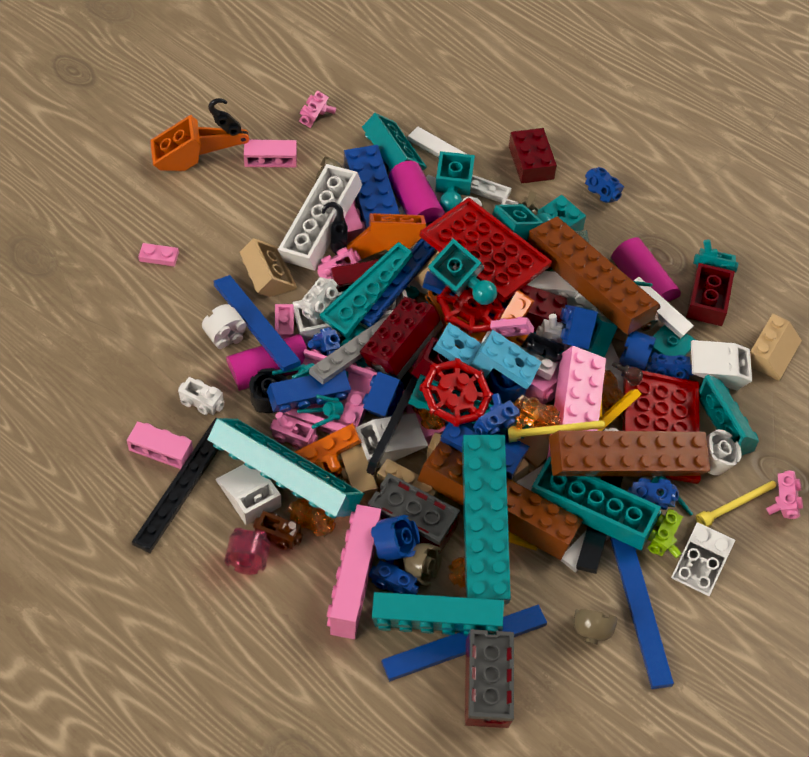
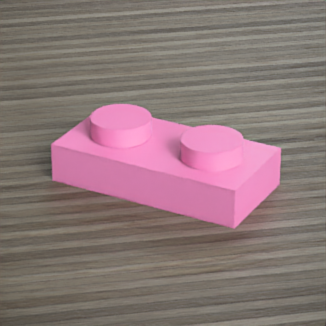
(158, 254)
(284, 320)
(512, 327)
(353, 409)

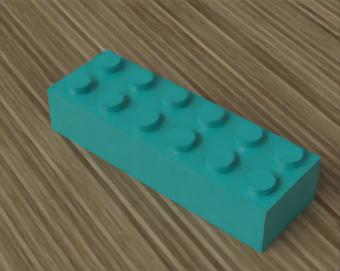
(600, 505)
(436, 613)

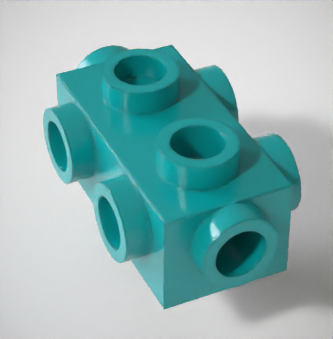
(714, 258)

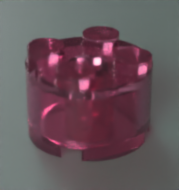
(247, 551)

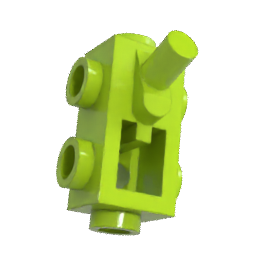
(663, 537)

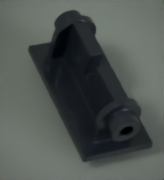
(543, 346)

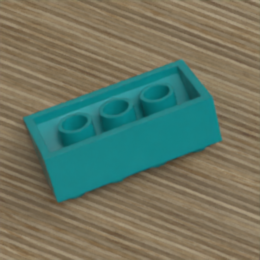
(391, 141)
(726, 414)

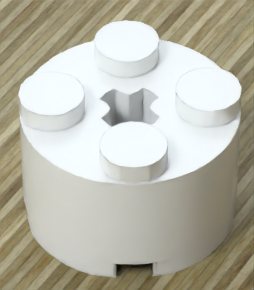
(224, 326)
(722, 452)

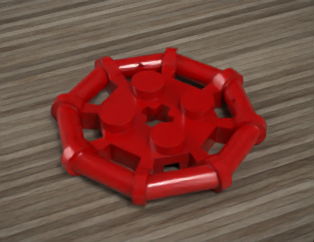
(472, 314)
(459, 382)

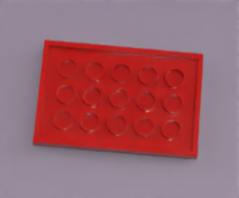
(505, 255)
(664, 406)

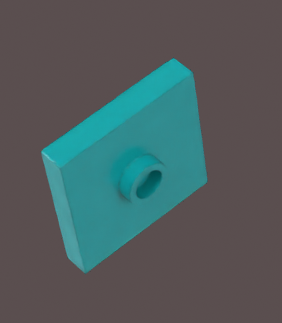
(670, 344)

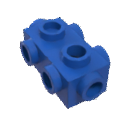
(604, 184)
(325, 342)
(672, 366)
(499, 417)
(649, 492)
(392, 578)

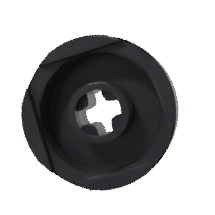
(258, 389)

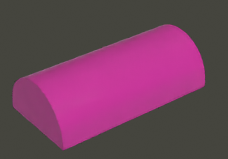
(415, 191)
(637, 261)
(249, 362)

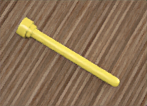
(515, 433)
(706, 518)

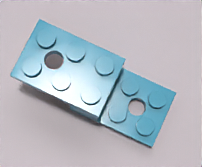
(493, 353)

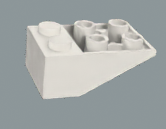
(723, 361)
(405, 441)
(249, 492)
(703, 559)

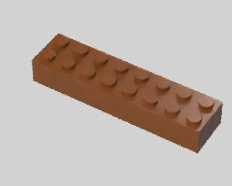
(594, 275)
(628, 453)
(528, 513)

